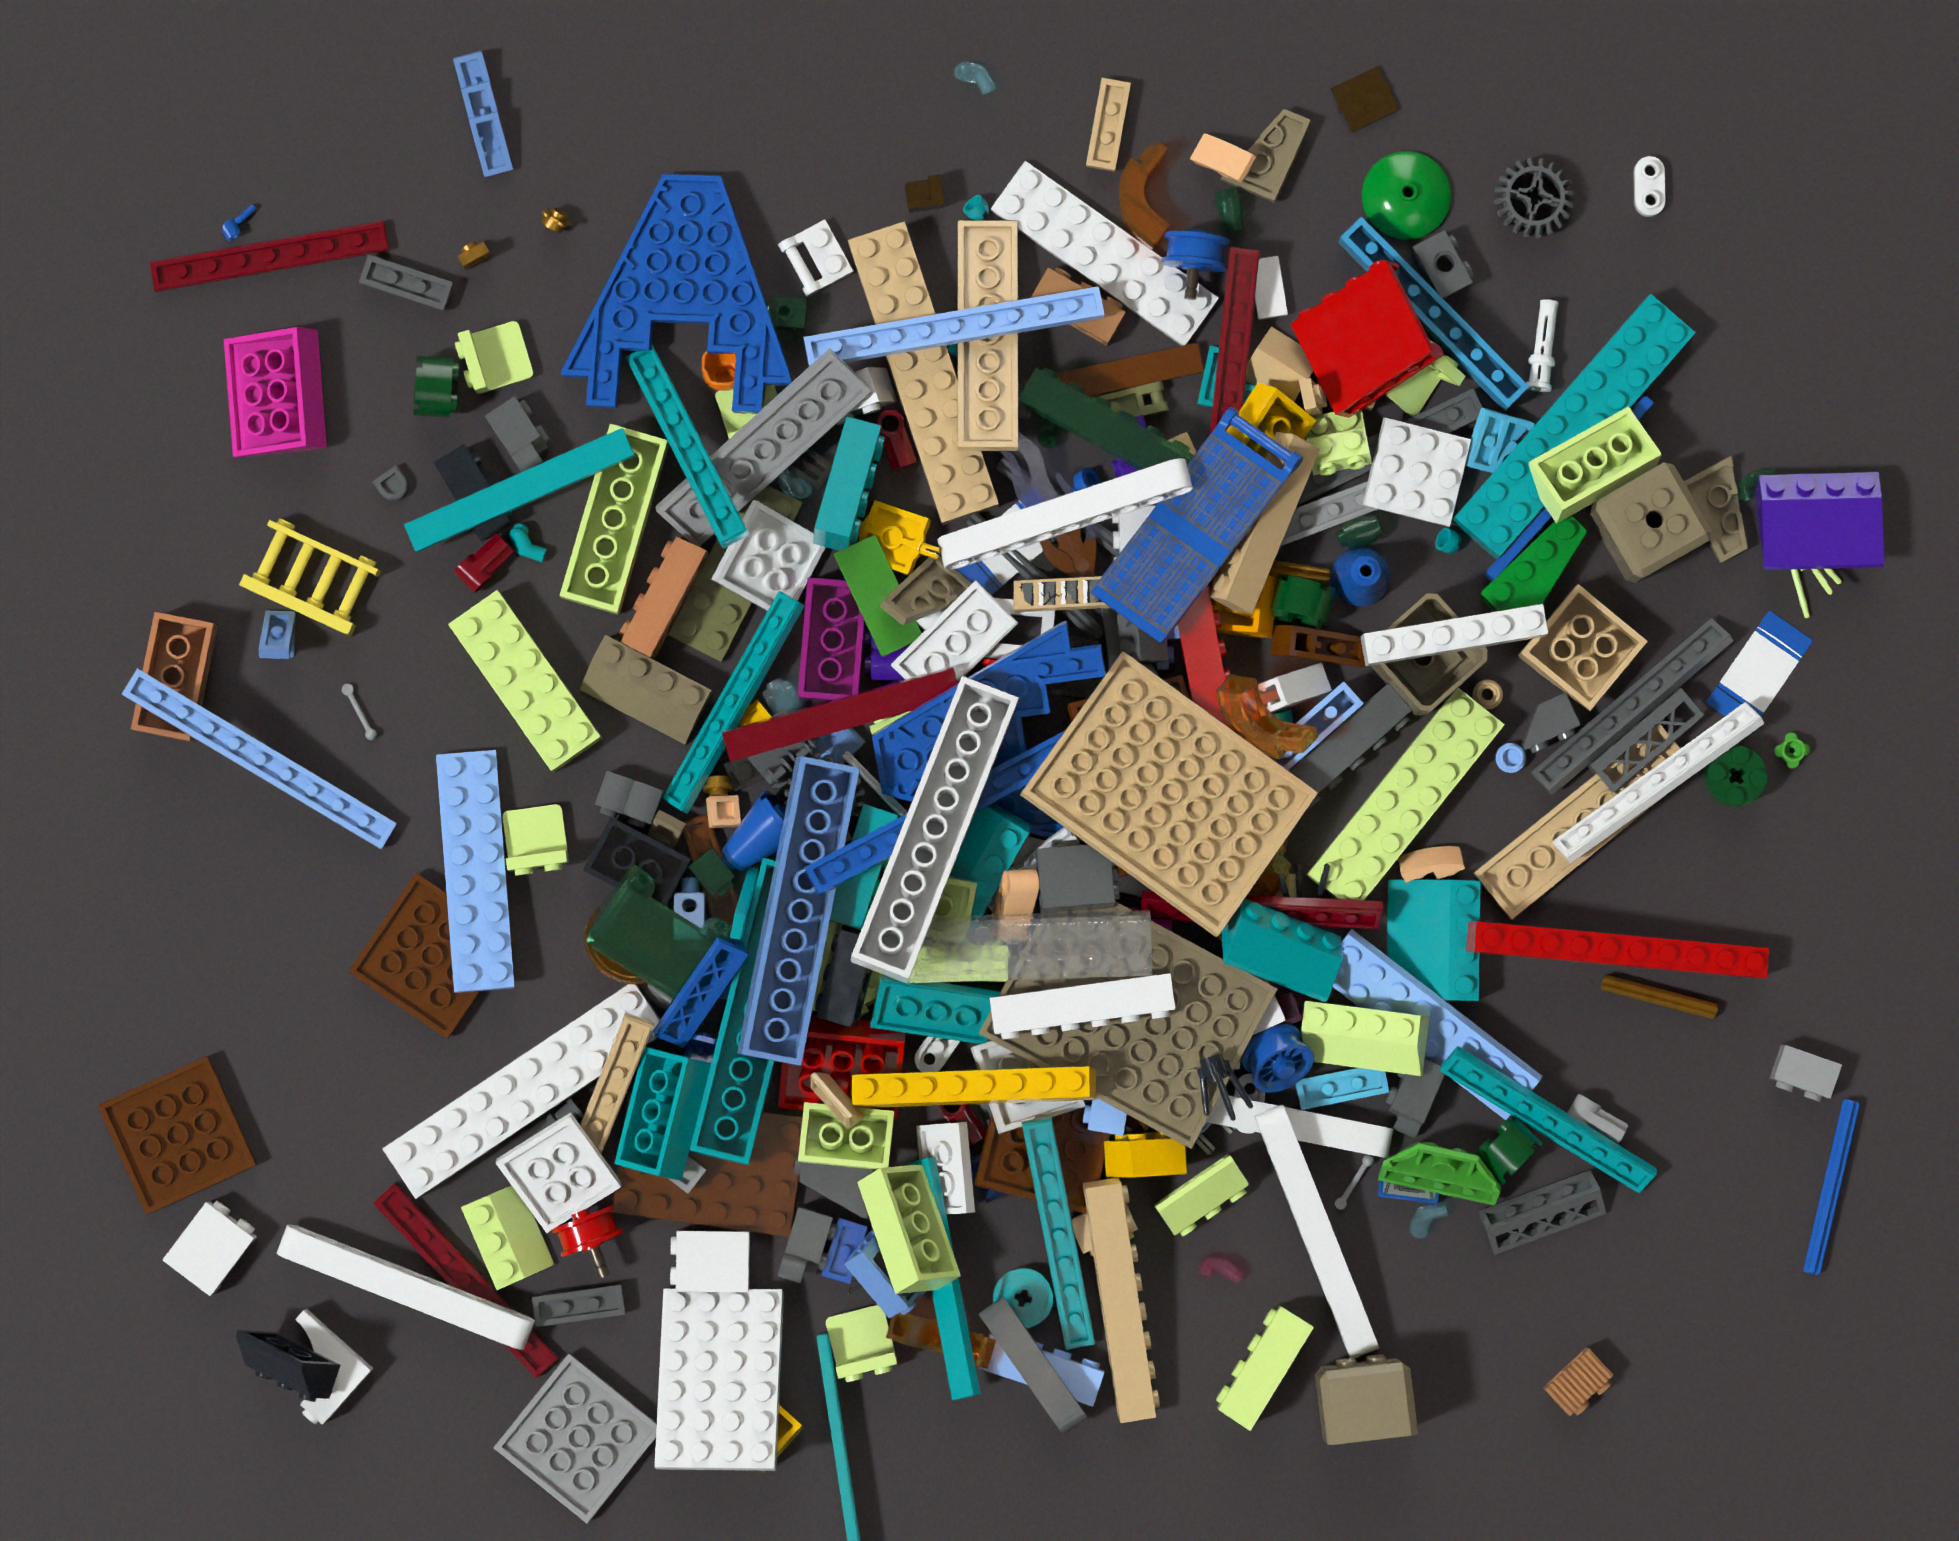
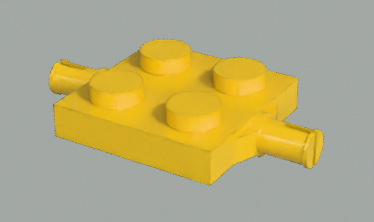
(899, 535)

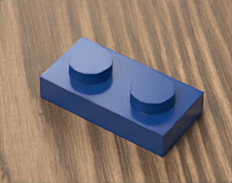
(845, 1241)

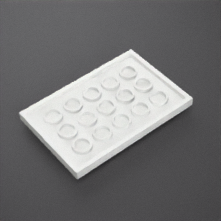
(719, 1380)

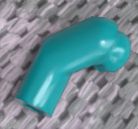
(523, 545)

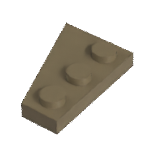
(1274, 155)
(1717, 499)
(925, 592)

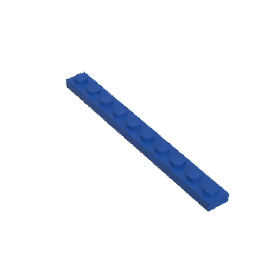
(879, 844)

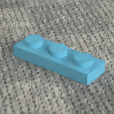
(1340, 1087)

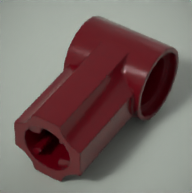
(897, 443)
(478, 568)
(965, 1114)

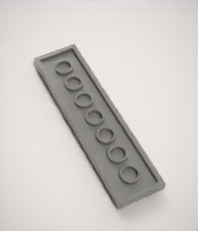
(771, 441)

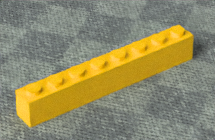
(974, 1087)

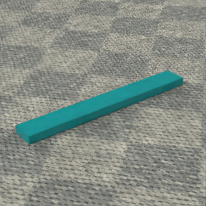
(688, 447)
(519, 490)
(733, 701)
(1548, 1119)
(1058, 1232)
(951, 1311)
(838, 1437)

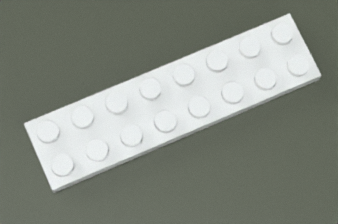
(1103, 253)

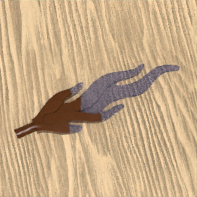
(1071, 555)

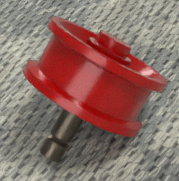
(588, 1233)

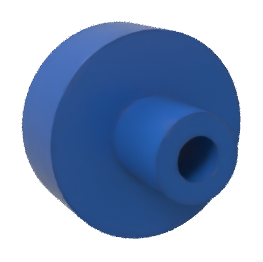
(1085, 479)

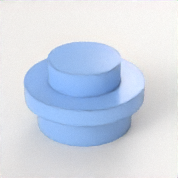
(1510, 757)

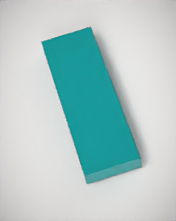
(744, 903)

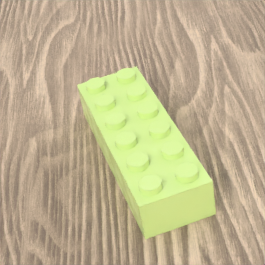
(614, 525)
(525, 681)

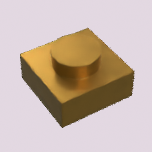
(473, 254)

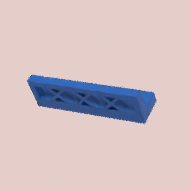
(694, 1004)

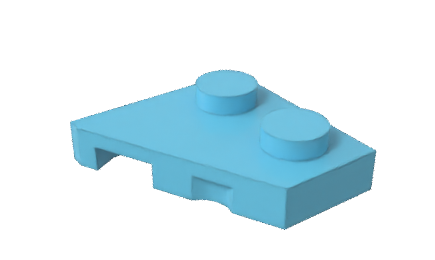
(1494, 439)

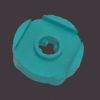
(1037, 1287)

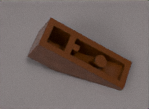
(1316, 645)

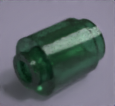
(1359, 531)

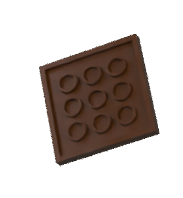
(412, 958)
(177, 1135)
(1006, 1164)

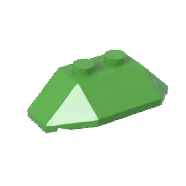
(1441, 1171)

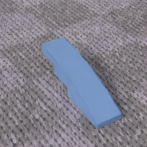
(483, 113)

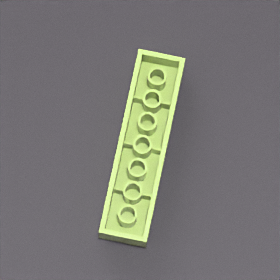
(1406, 797)

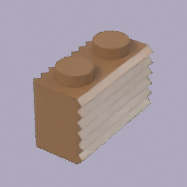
(1579, 1382)

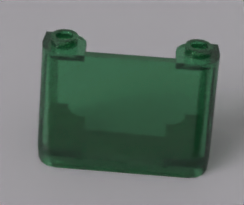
(650, 936)

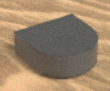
(392, 484)

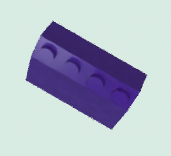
(1820, 521)

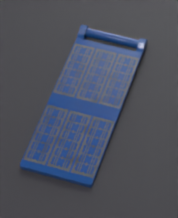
(1195, 532)

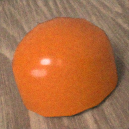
(719, 370)

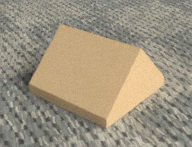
(1279, 364)

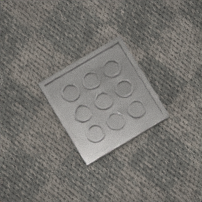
(577, 1438)

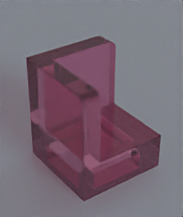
(1290, 1007)

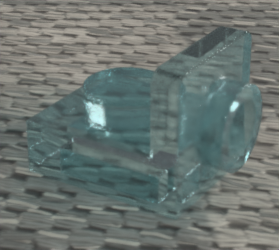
(781, 695)

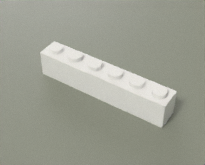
(1454, 635)
(1082, 1004)

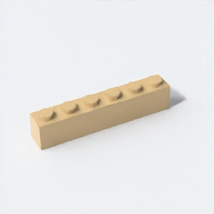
(1249, 564)

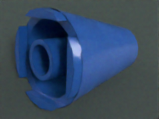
(1352, 585)
(756, 834)

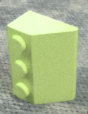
(830, 1143)
(1202, 1196)
(507, 1237)

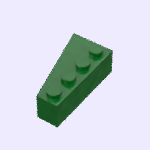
(1536, 569)

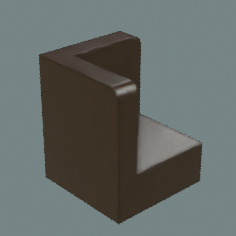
(924, 194)

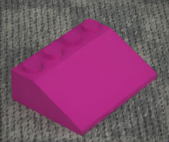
(275, 392)

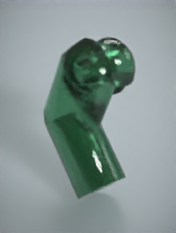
(1047, 434)
(1748, 482)

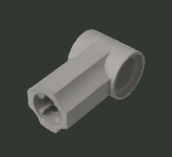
(1597, 1119)

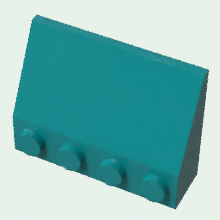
(989, 851)
(1430, 934)

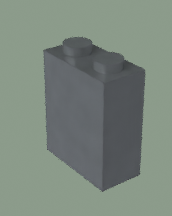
(1075, 879)

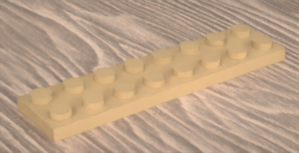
(991, 364)
(1532, 862)

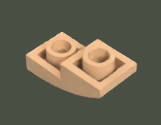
(1223, 158)
(1441, 860)

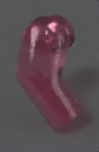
(1221, 1265)

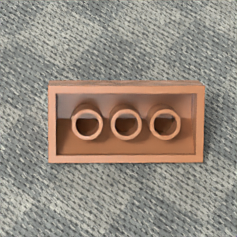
(665, 597)

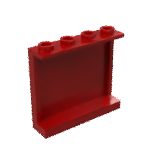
(1364, 339)

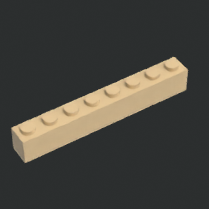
(1119, 1299)

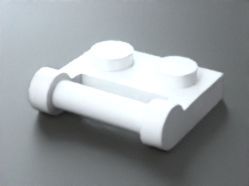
(825, 254)

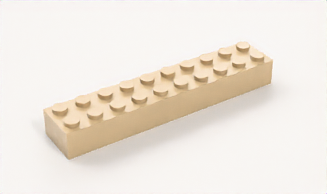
(923, 376)

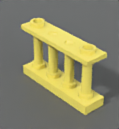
(313, 606)

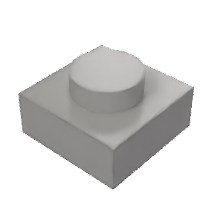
(692, 1174)

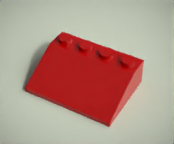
(840, 1053)

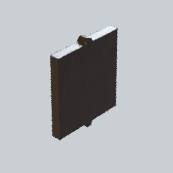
(1364, 99)

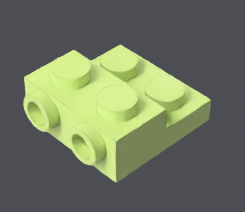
(1340, 441)

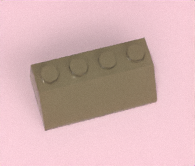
(645, 689)

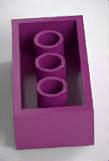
(830, 642)

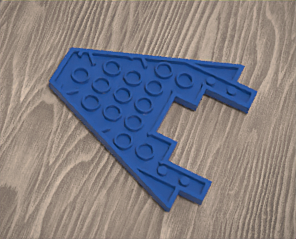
(683, 268)
(907, 743)

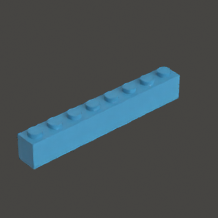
(1439, 318)

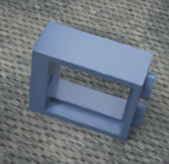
(875, 1281)

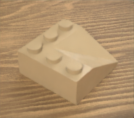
(1583, 648)

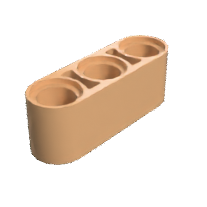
(1017, 892)

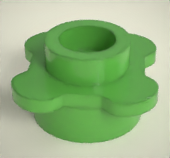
(1792, 758)

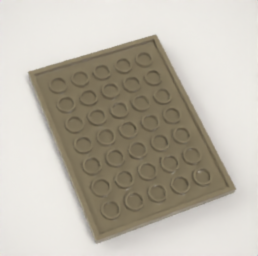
(1153, 1063)

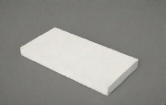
(958, 636)

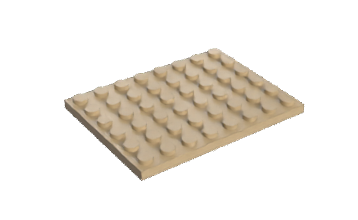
(1169, 794)

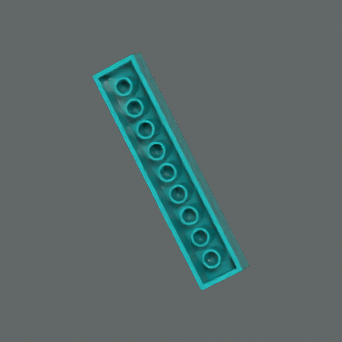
(1602, 389)
(736, 1081)

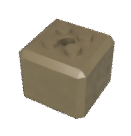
(1623, 525)
(1430, 684)
(1365, 1400)

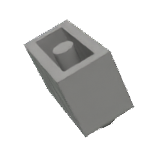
(1805, 1072)

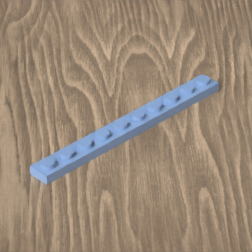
(958, 326)
(258, 758)

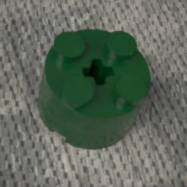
(434, 386)
(1303, 601)
(1752, 777)
(1509, 1149)

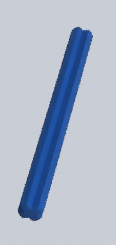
(1831, 1187)

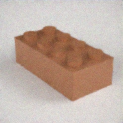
(180, 658)

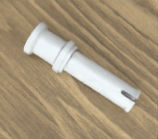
(1543, 362)

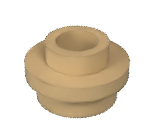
(1495, 689)

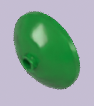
(1400, 215)

